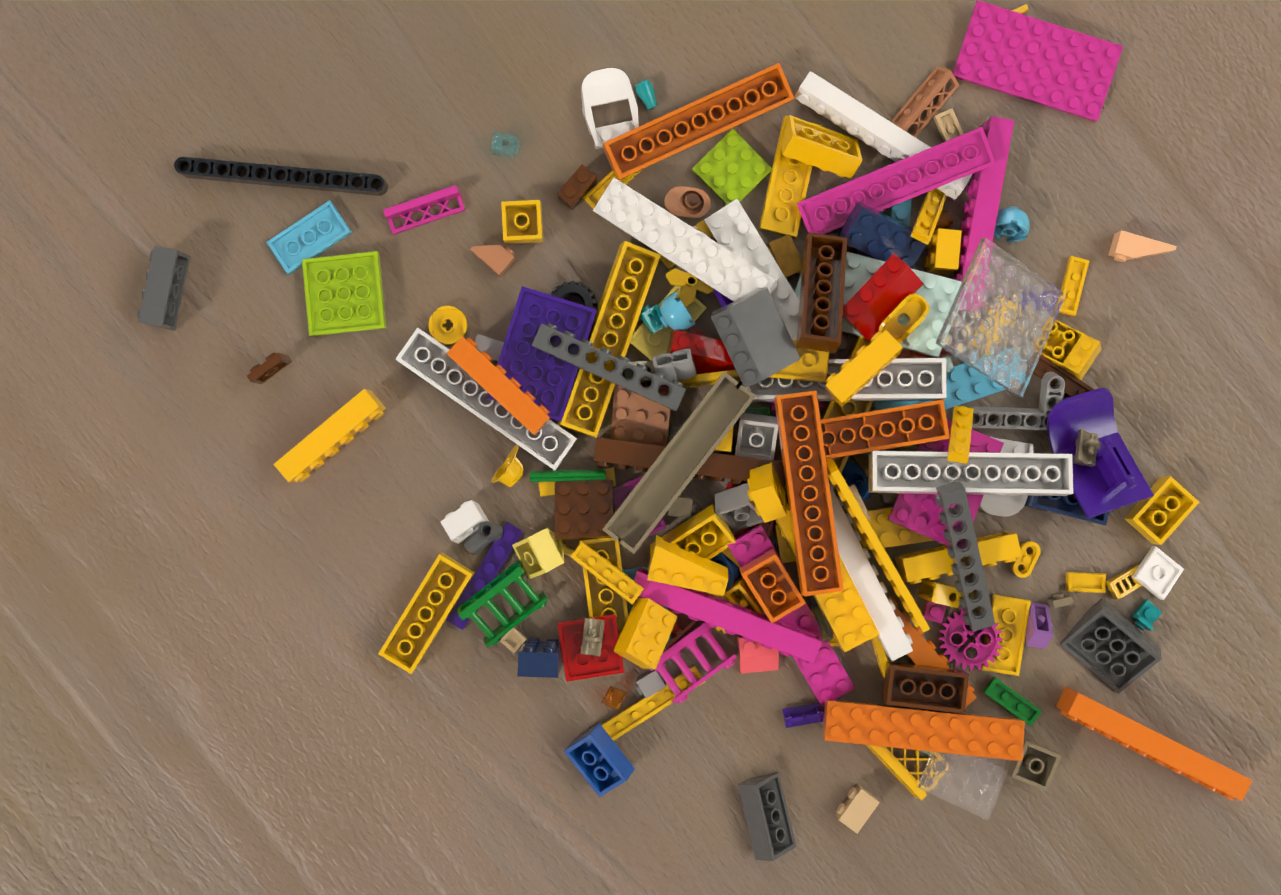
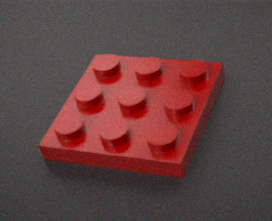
(582, 666)

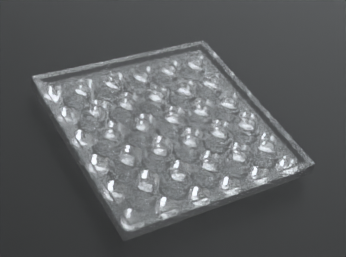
(1001, 318)

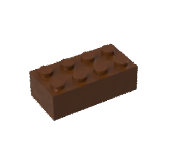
(925, 687)

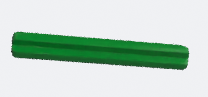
(567, 475)

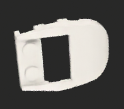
(603, 88)
(1006, 504)

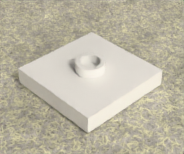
(1158, 572)

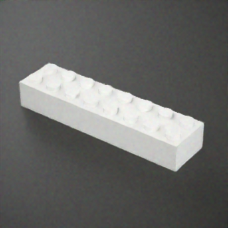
(738, 234)

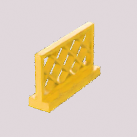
(899, 770)

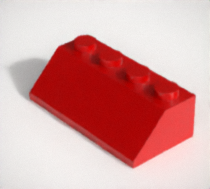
(880, 296)
(707, 353)

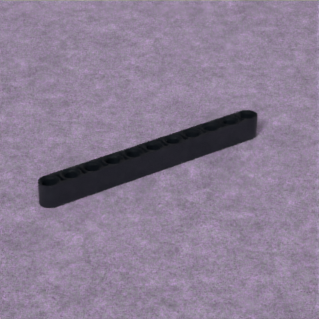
(272, 173)

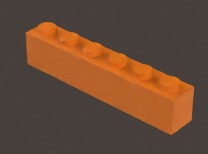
(495, 382)

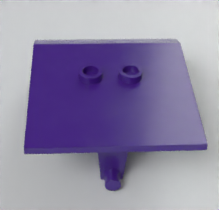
(1115, 477)

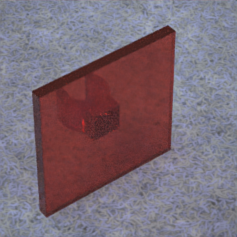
(680, 633)

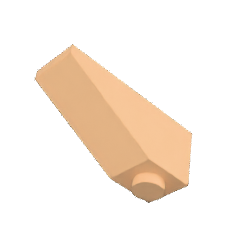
(1131, 246)

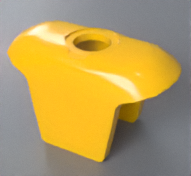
(915, 307)

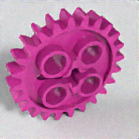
(983, 652)

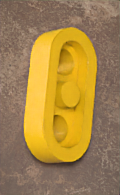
(1027, 560)

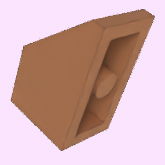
(495, 257)

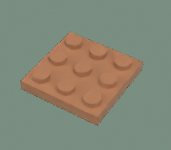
(639, 418)

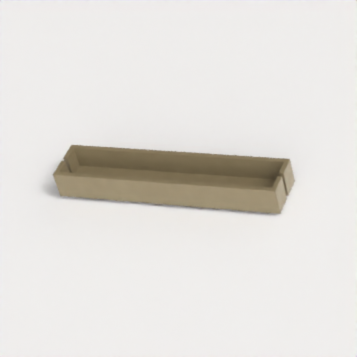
(678, 462)

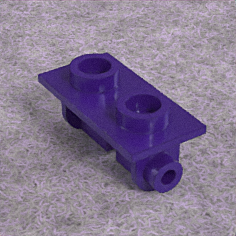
(803, 715)

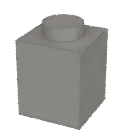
(649, 683)

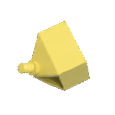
(541, 552)

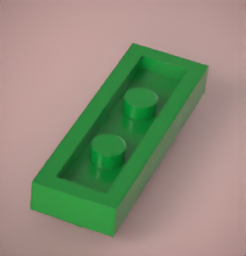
(1012, 701)

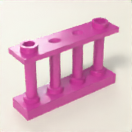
(690, 643)

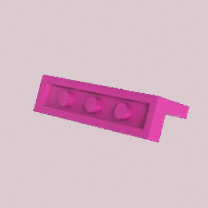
(421, 203)

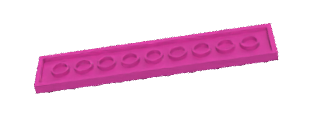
(899, 181)
(827, 673)

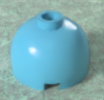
(1012, 223)
(675, 314)

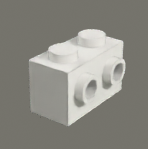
(464, 521)

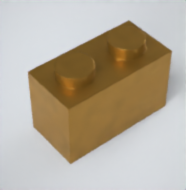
(786, 255)

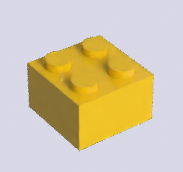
(522, 222)
(943, 252)
(767, 493)

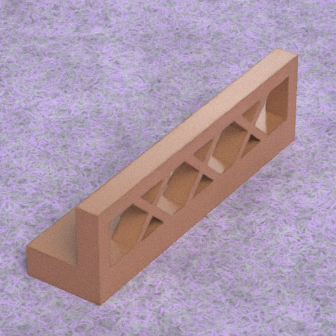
(923, 100)

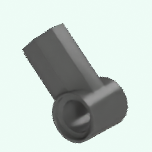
(483, 537)

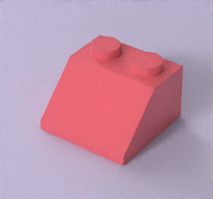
(756, 657)

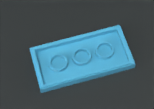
(309, 237)

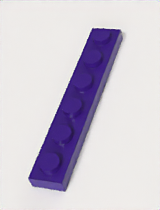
(487, 570)

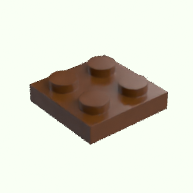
(274, 363)

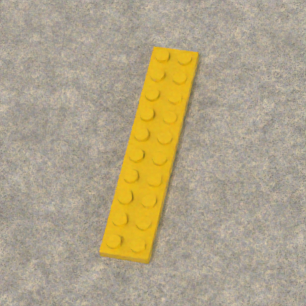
(875, 545)

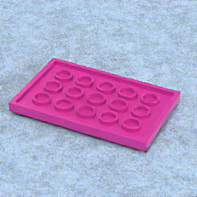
(921, 511)

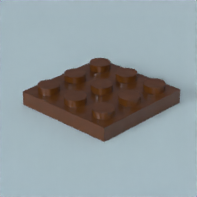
(583, 509)

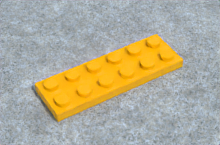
(785, 189)

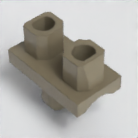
(1086, 448)
(592, 637)

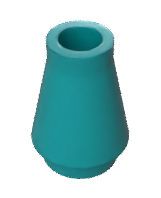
(646, 94)

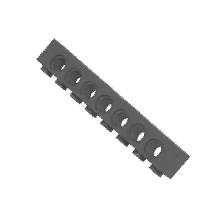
(542, 342)
(956, 494)

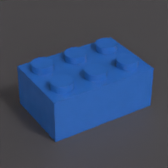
(599, 760)

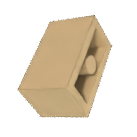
(857, 808)

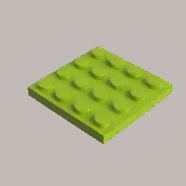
(344, 293)

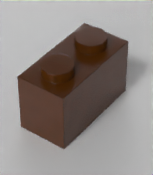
(577, 187)

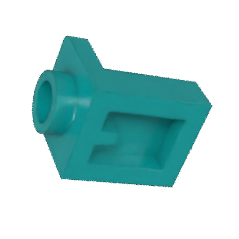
(651, 318)
(1146, 615)

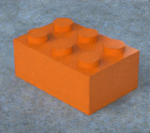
(772, 585)

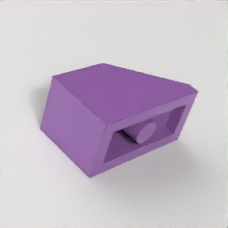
(1039, 626)

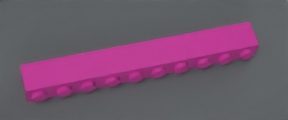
(732, 618)

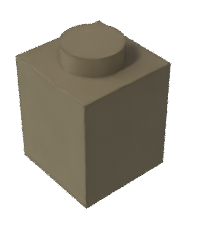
(682, 508)

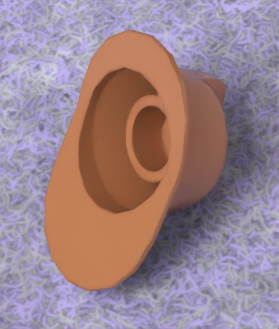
(687, 201)

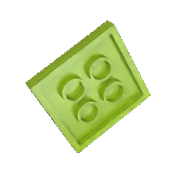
(732, 168)

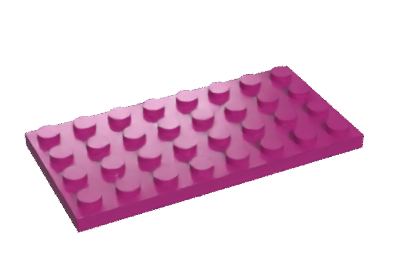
(1037, 61)

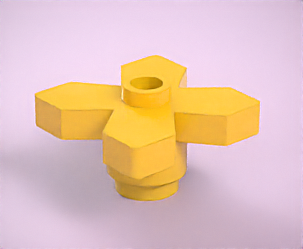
(688, 292)

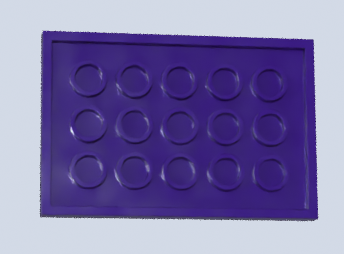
(538, 372)

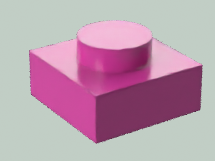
(934, 611)

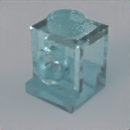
(508, 151)

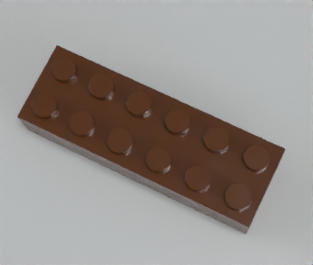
(822, 293)

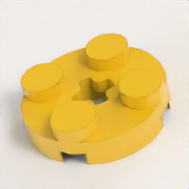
(439, 318)

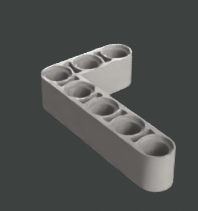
(1021, 414)

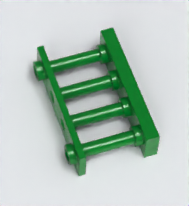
(499, 586)

